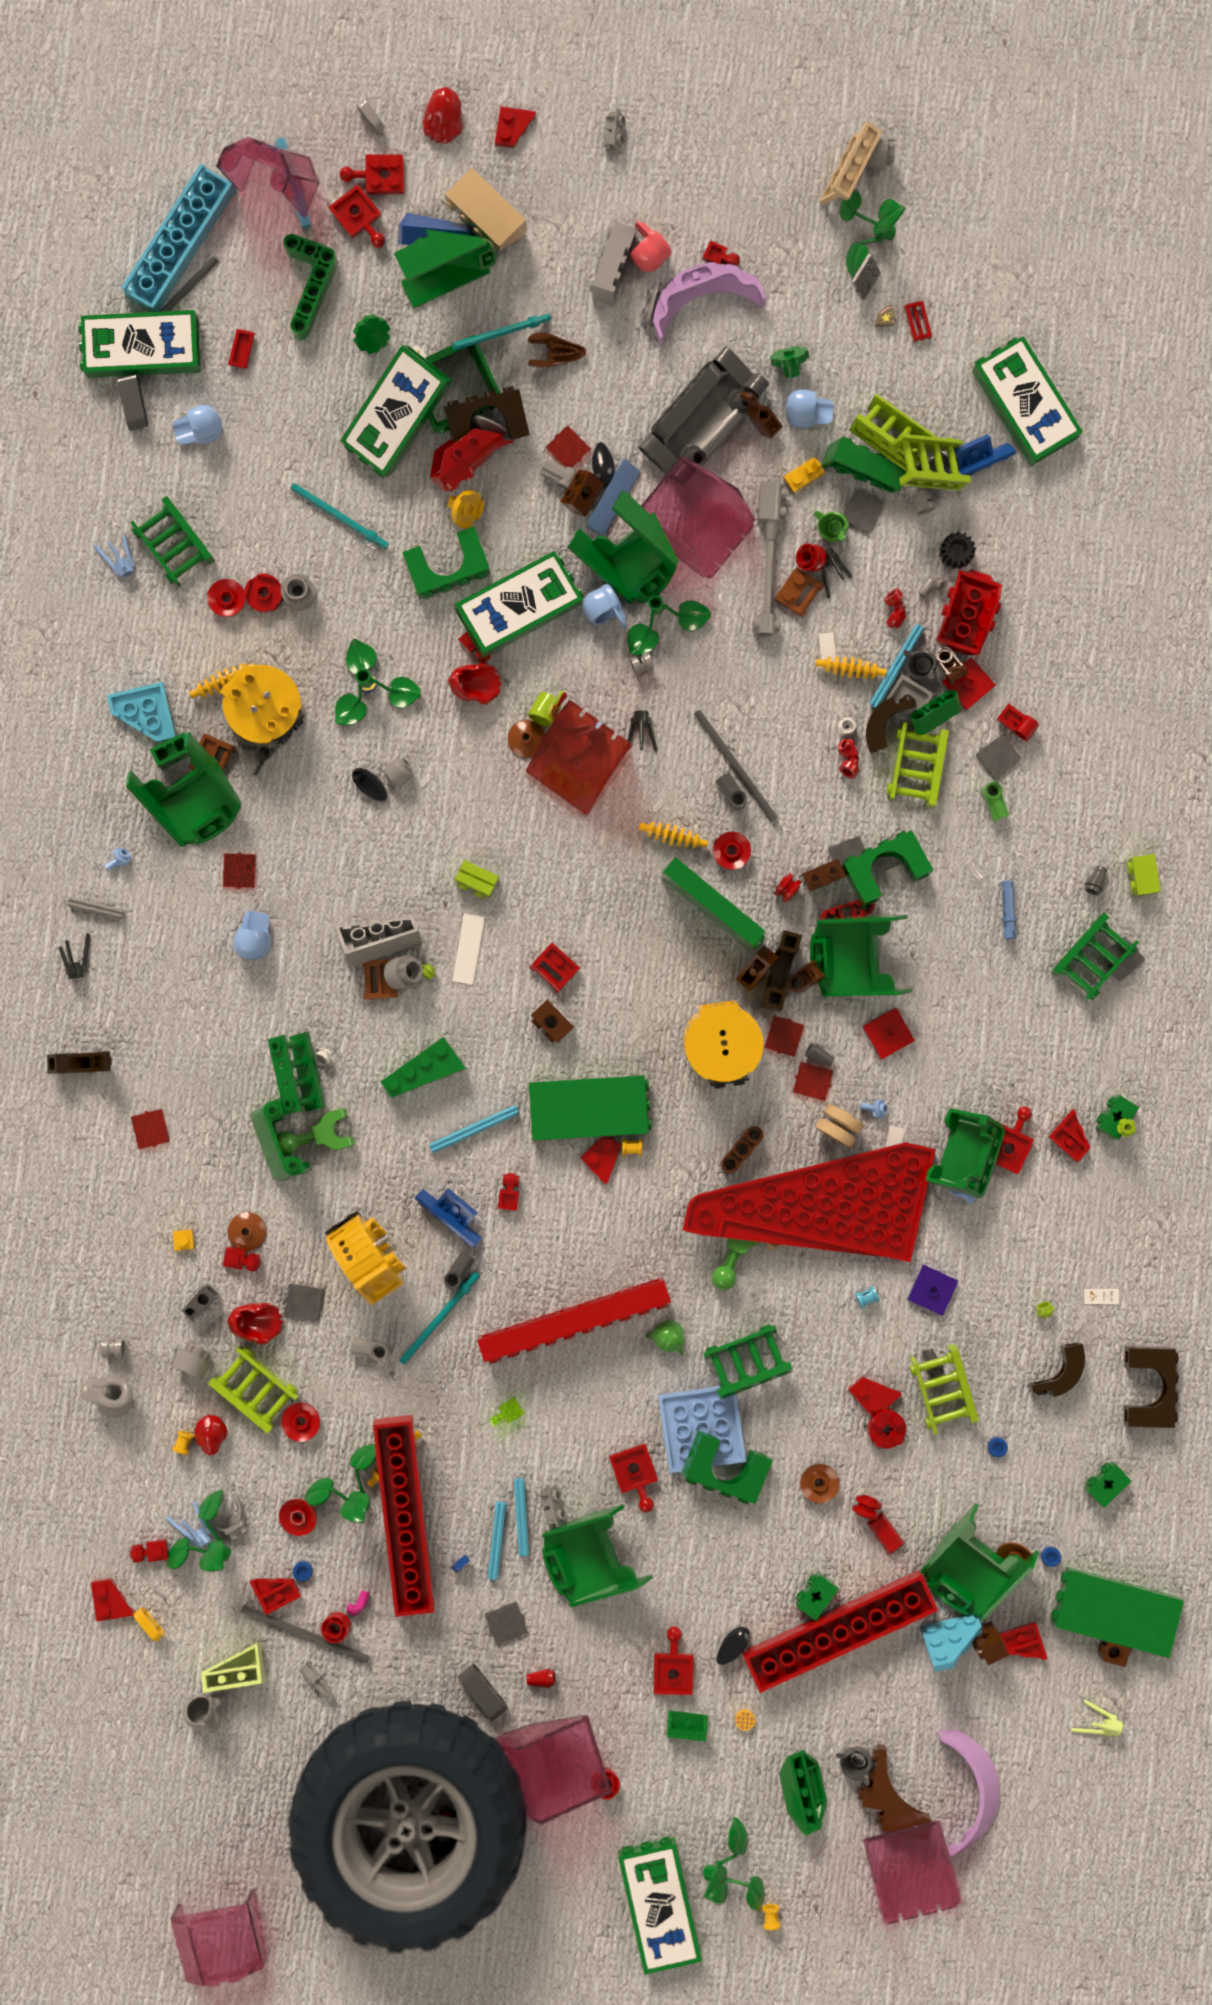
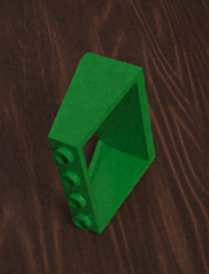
(484, 370)

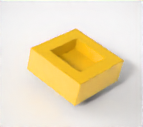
(183, 1239)

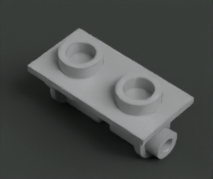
(614, 122)
(652, 296)
(555, 1515)

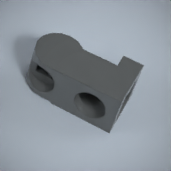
(200, 1302)

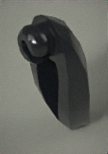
(603, 463)
(369, 784)
(733, 1645)

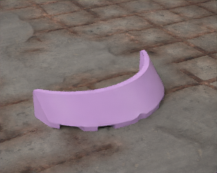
(703, 280)
(987, 1783)

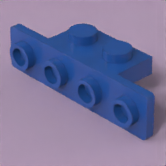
(980, 455)
(452, 1212)

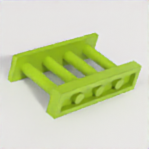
(879, 438)
(926, 477)
(932, 777)
(962, 1393)
(250, 1408)

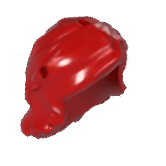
(443, 116)
(475, 683)
(255, 1322)

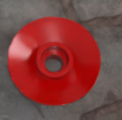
(222, 589)
(738, 843)
(291, 1425)
(293, 1522)

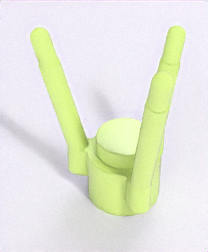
(1110, 1726)

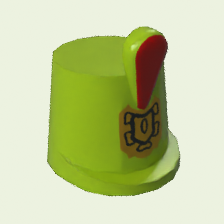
(546, 708)

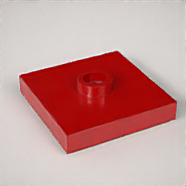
(973, 687)
(888, 1033)

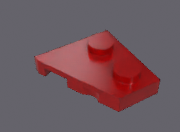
(1070, 1137)
(602, 1157)
(873, 1395)
(275, 1592)
(109, 1601)
(1024, 1641)

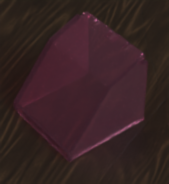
(700, 515)
(556, 1766)
(911, 1872)

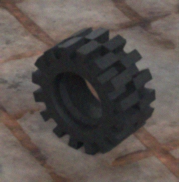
(960, 539)

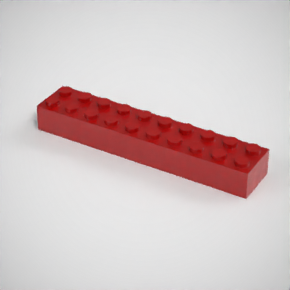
(573, 1319)
(404, 1515)
(839, 1631)

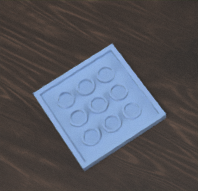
(701, 1410)

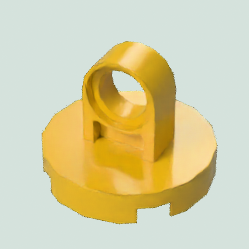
(466, 508)

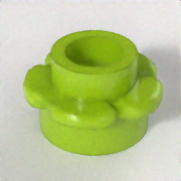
(428, 971)
(1131, 1127)
(1045, 1309)

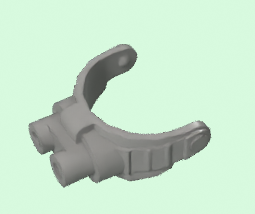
(233, 1530)

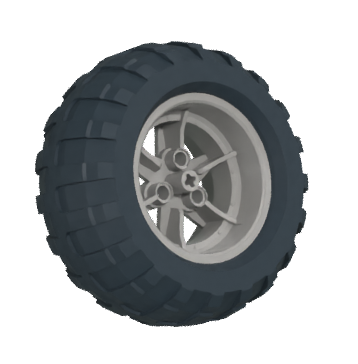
(394, 1905)

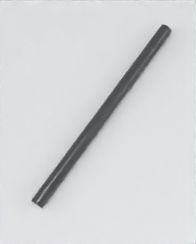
(190, 284)
(736, 766)
(304, 1633)

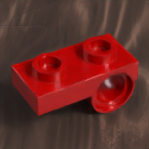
(1020, 724)

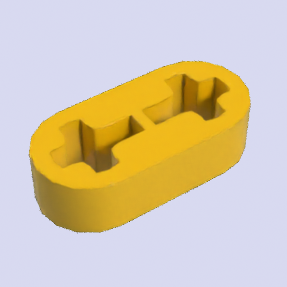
(149, 1624)

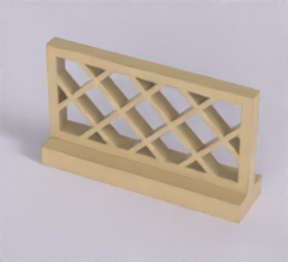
(852, 163)

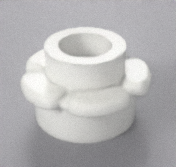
(852, 726)
(323, 1057)

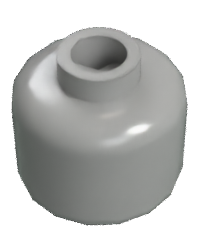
(398, 772)

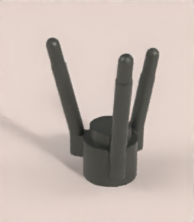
(831, 560)
(641, 720)
(262, 754)
(75, 970)

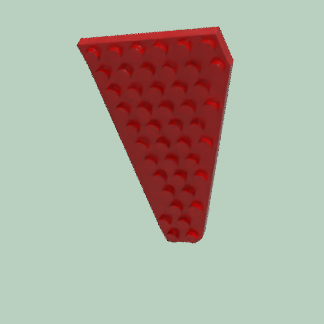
(841, 1205)

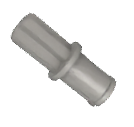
(315, 1679)

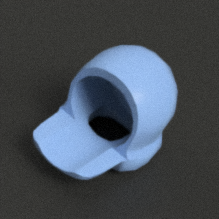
(806, 410)
(199, 425)
(603, 605)
(253, 938)

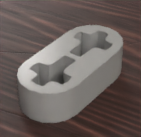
(370, 116)

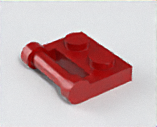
(559, 963)

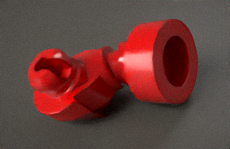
(897, 617)
(850, 766)

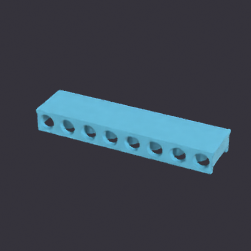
(179, 239)

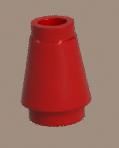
(542, 1678)

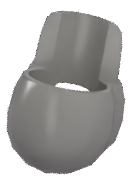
(117, 1399)
(204, 1712)

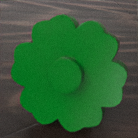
(371, 334)
(790, 360)

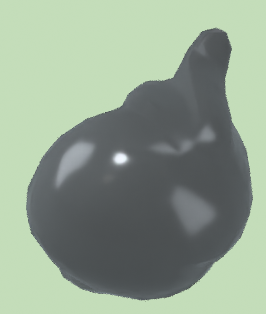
(921, 664)
(856, 1764)

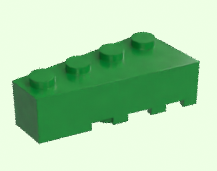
(863, 464)
(428, 1066)

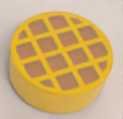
(745, 1719)

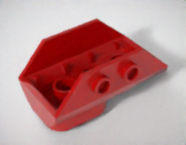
(460, 460)
(969, 612)

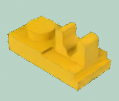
(804, 475)

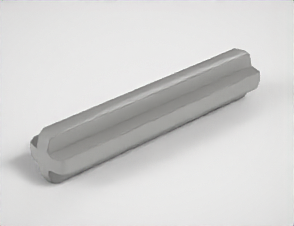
(95, 908)

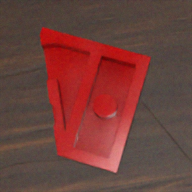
(512, 125)

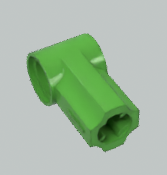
(995, 803)

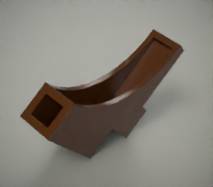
(880, 1795)

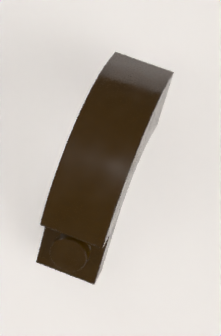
(876, 724)
(79, 1062)
(1071, 1371)

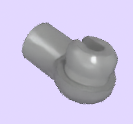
(932, 584)

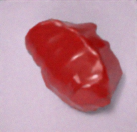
(210, 1433)

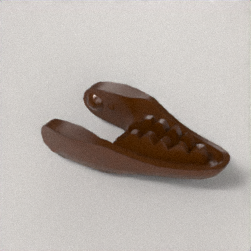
(559, 350)

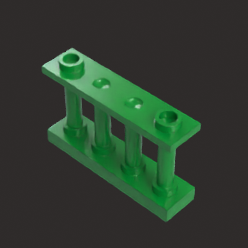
(179, 525)
(1089, 940)
(306, 1070)
(744, 1381)

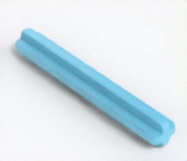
(521, 1517)
(496, 1542)

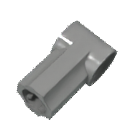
(558, 473)
(368, 1349)

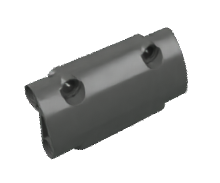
(703, 412)

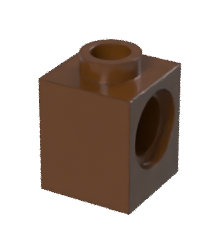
(1121, 1656)

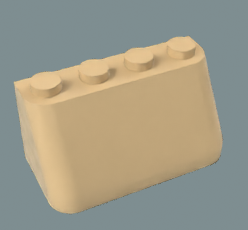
(485, 210)

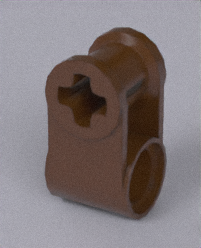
(952, 668)
(808, 975)

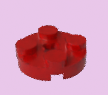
(259, 583)
(879, 1422)

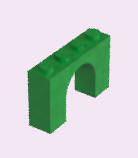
(429, 583)
(903, 847)
(745, 1485)

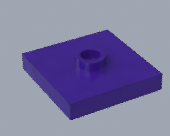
(932, 1289)

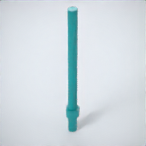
(531, 322)
(369, 535)
(463, 1290)

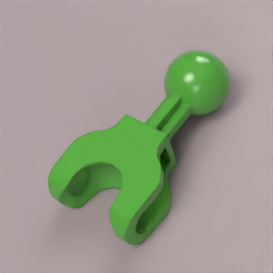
(320, 1133)
(725, 1276)

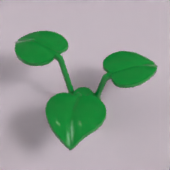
(888, 215)
(691, 618)
(359, 659)
(357, 1502)
(216, 1552)
(716, 1874)

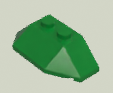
(803, 1791)

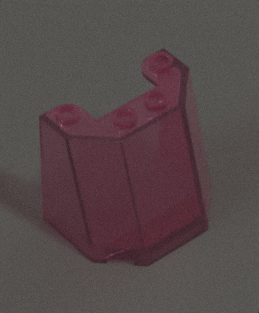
(291, 175)
(220, 1943)

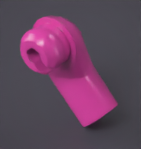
(362, 1600)

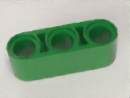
(935, 712)

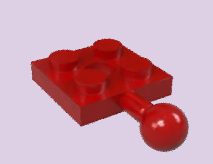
(373, 166)
(357, 223)
(1019, 1141)
(629, 1481)
(680, 1661)

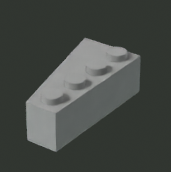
(613, 263)
(377, 939)

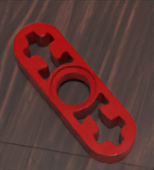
(850, 905)

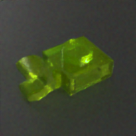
(509, 1411)

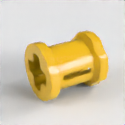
(631, 1147)
(183, 1442)
(771, 1916)

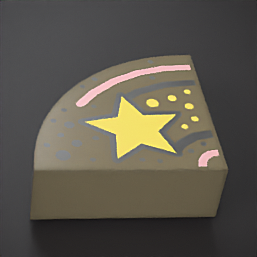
(885, 317)

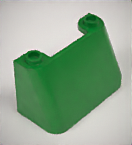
(968, 1153)
(279, 1165)

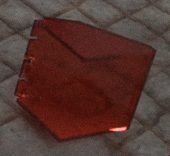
(578, 758)

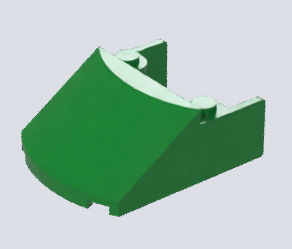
(443, 264)
(639, 562)
(196, 804)
(850, 956)
(584, 1560)
(971, 1574)

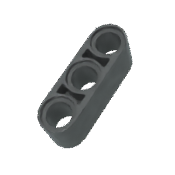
(132, 401)
(482, 1692)

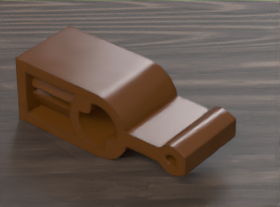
(761, 416)

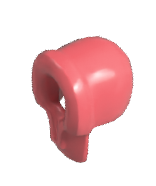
(650, 251)

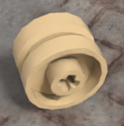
(841, 1123)

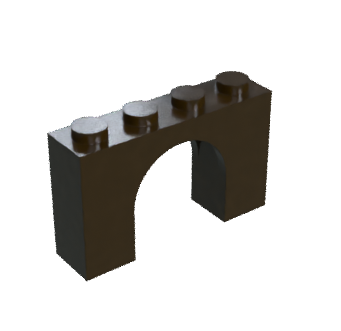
(507, 402)
(775, 988)
(1162, 1411)

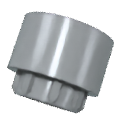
(882, 154)
(294, 582)
(403, 972)
(192, 1360)

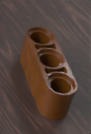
(750, 1144)

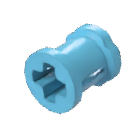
(867, 1297)

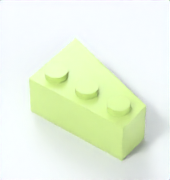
(237, 1671)

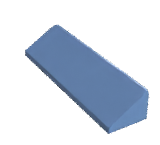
(603, 514)

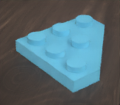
(145, 710)
(949, 1640)

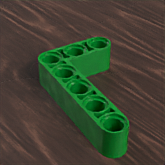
(313, 283)

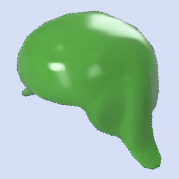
(832, 526)
(668, 1336)

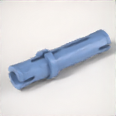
(1008, 910)

